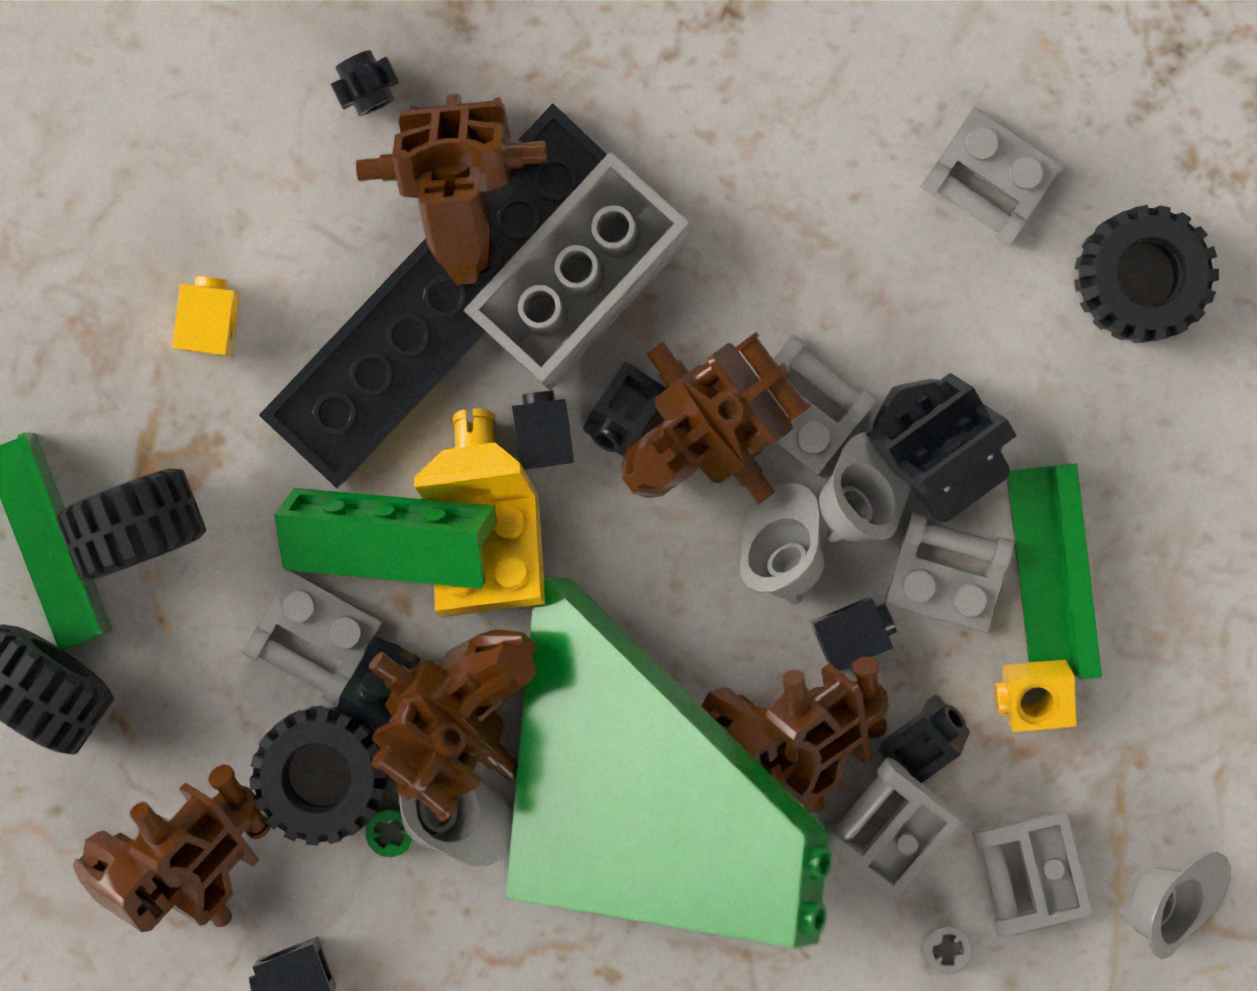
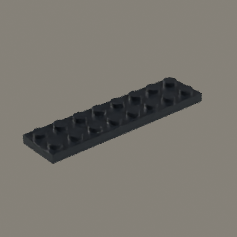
(417, 320)

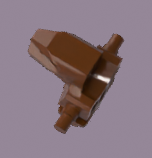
(448, 163)
(714, 420)
(448, 718)
(806, 731)
(175, 860)

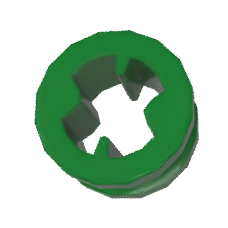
(393, 848)

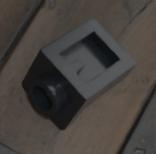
(623, 410)
(366, 692)
(928, 740)

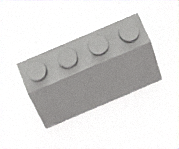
(580, 270)

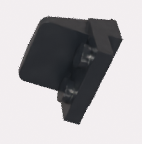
(942, 443)

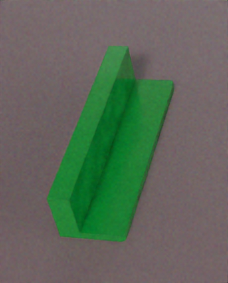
(32, 509)
(384, 537)
(1054, 567)

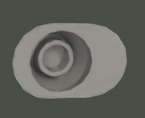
(862, 495)
(783, 543)
(474, 833)
(1177, 902)

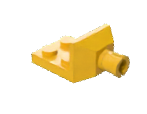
(486, 474)

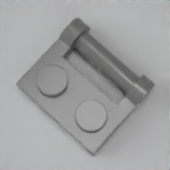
(999, 161)
(814, 433)
(943, 590)
(320, 620)
(906, 838)
(1050, 869)

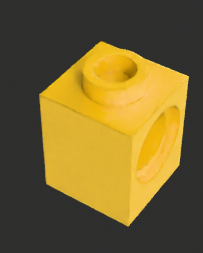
(206, 317)
(1053, 711)

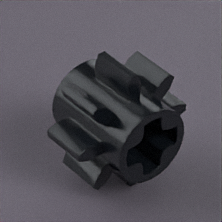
(364, 83)

